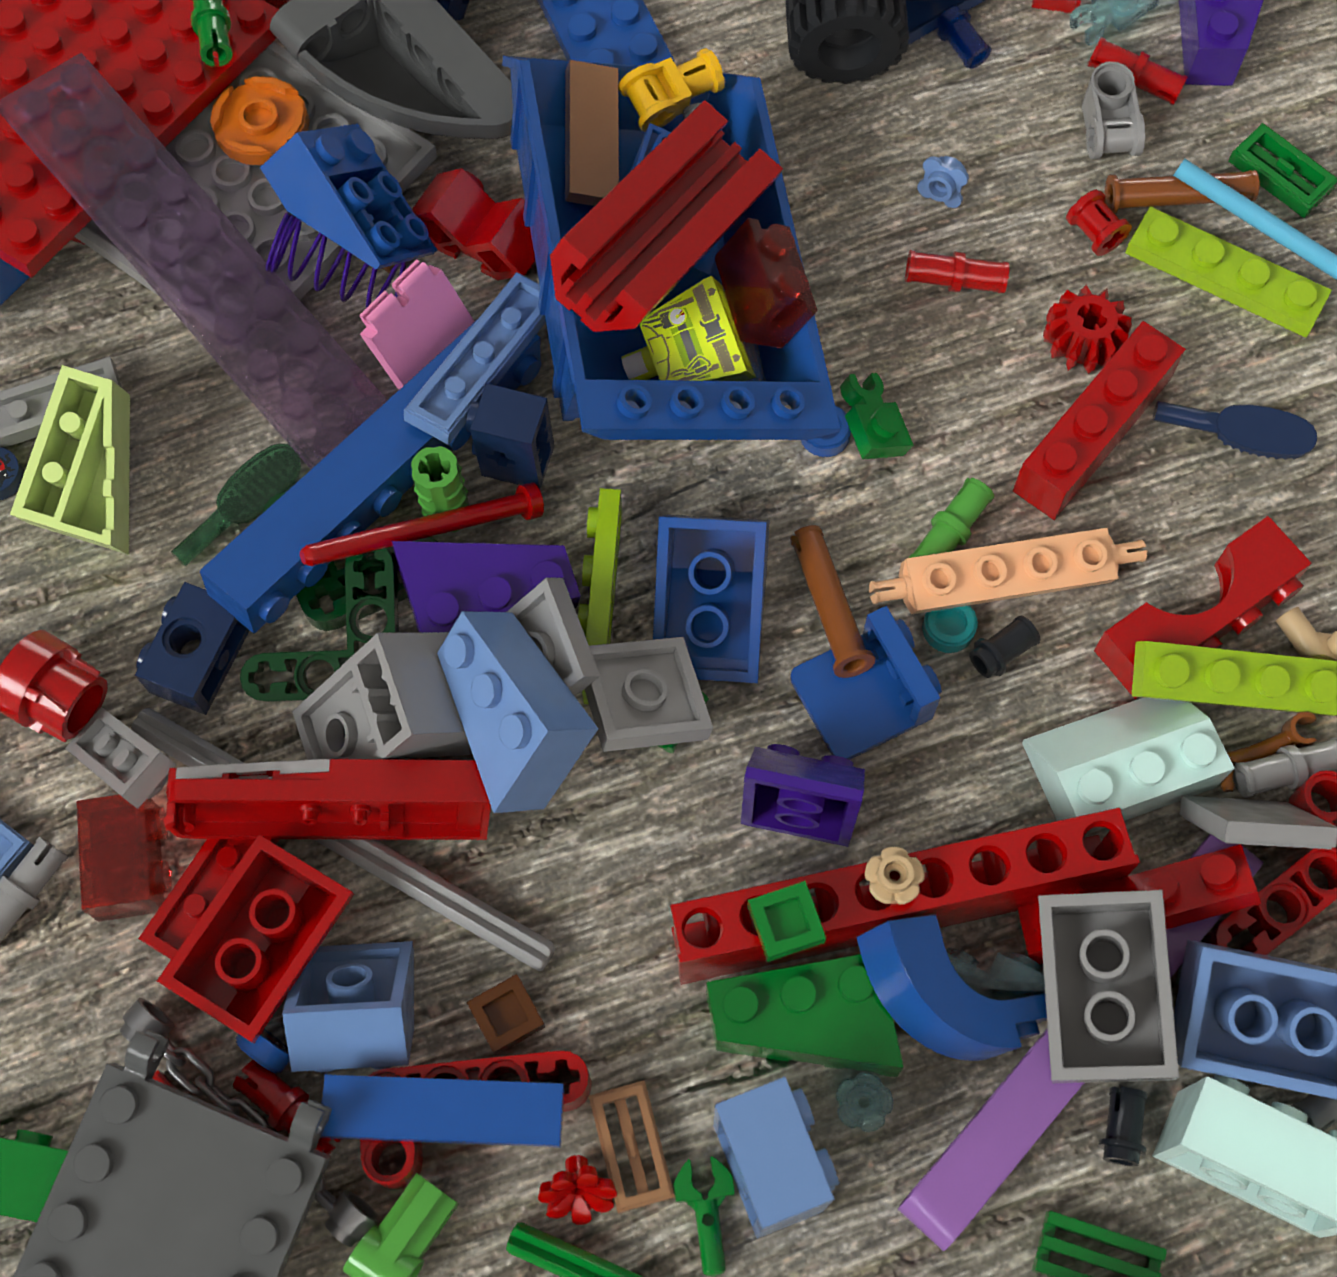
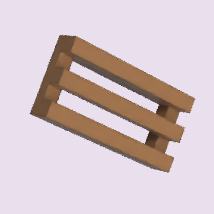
(644, 1196)

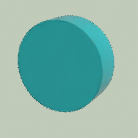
(950, 628)

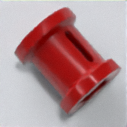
(1098, 222)

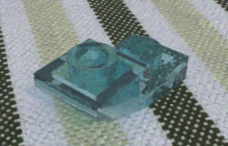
(1005, 978)

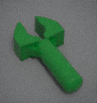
(707, 1213)

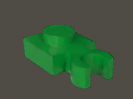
(874, 424)

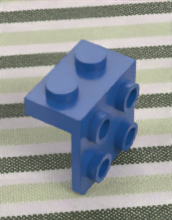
(873, 706)

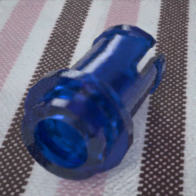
(956, 29)

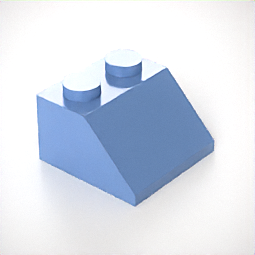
(352, 1008)

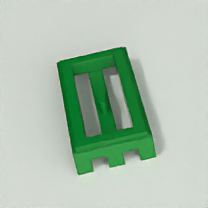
(1278, 175)
(1154, 1254)

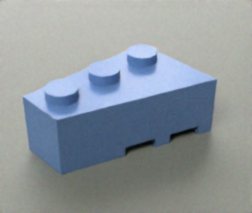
(513, 710)

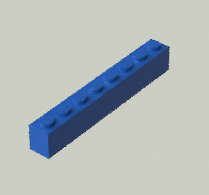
(336, 498)

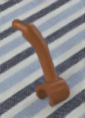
(1269, 746)

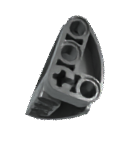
(400, 64)

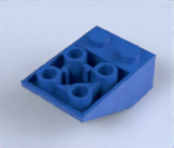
(348, 195)

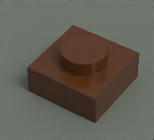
(506, 1014)

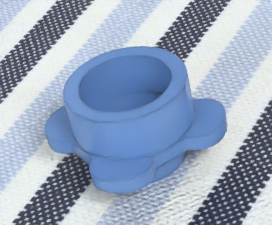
(943, 180)

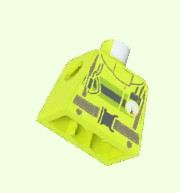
(691, 340)

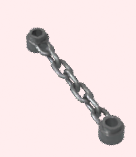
(349, 1213)

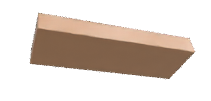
(591, 132)

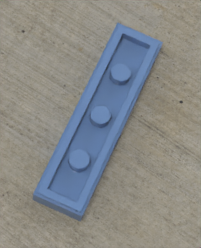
(478, 359)

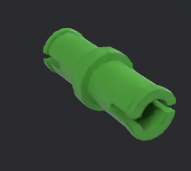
(954, 524)

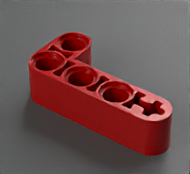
(1293, 887)
(477, 1069)

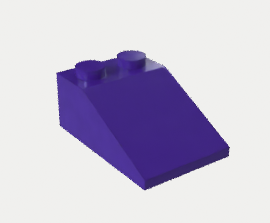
(802, 794)

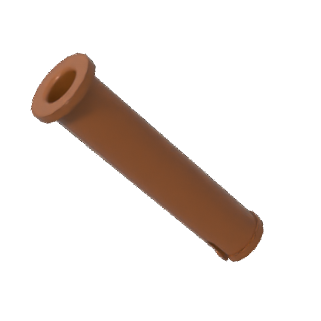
(1171, 190)
(831, 603)

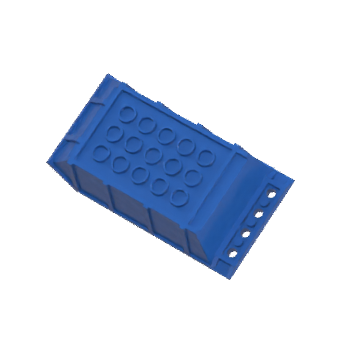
(589, 363)

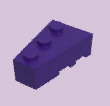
(1216, 38)
(474, 577)

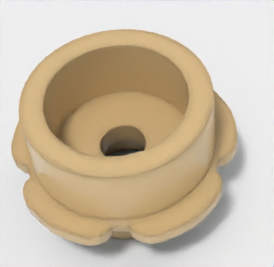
(891, 891)

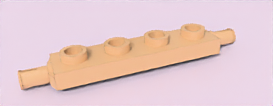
(1007, 571)

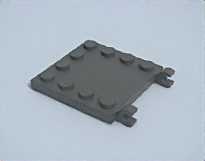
(174, 1184)

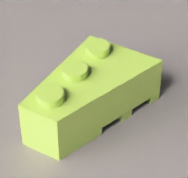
(81, 463)

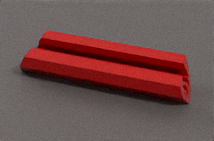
(657, 223)

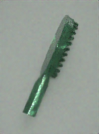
(244, 496)

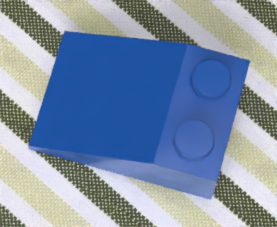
(713, 592)

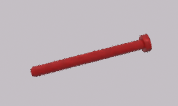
(526, 501)

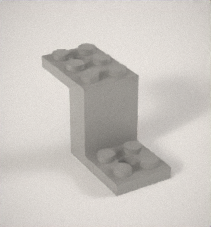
(396, 698)

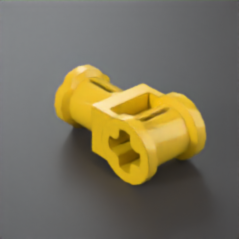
(664, 89)

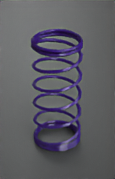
(286, 228)

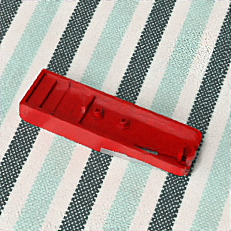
(329, 800)

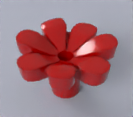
(577, 1192)

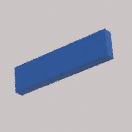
(444, 1110)

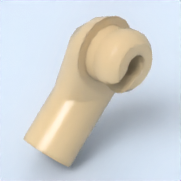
(1305, 638)

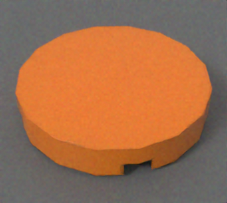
(257, 118)

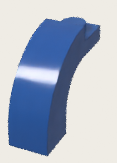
(933, 1003)

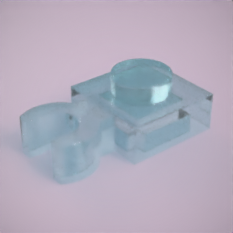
(1107, 12)

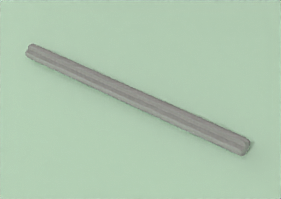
(374, 856)

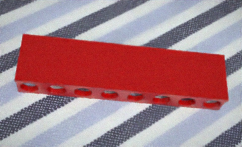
(951, 890)

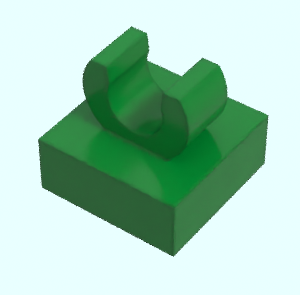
(786, 921)

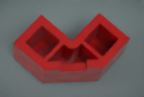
(469, 222)

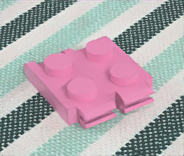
(417, 324)

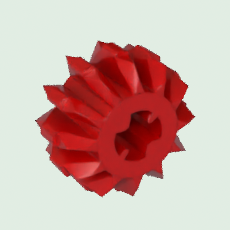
(1086, 328)

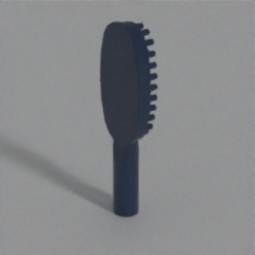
(1247, 428)

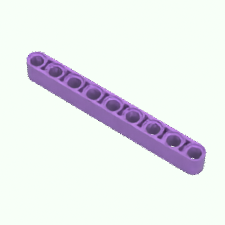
(1014, 1118)

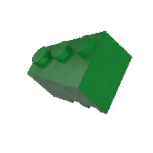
(807, 1015)

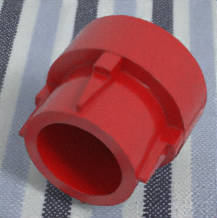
(49, 686)

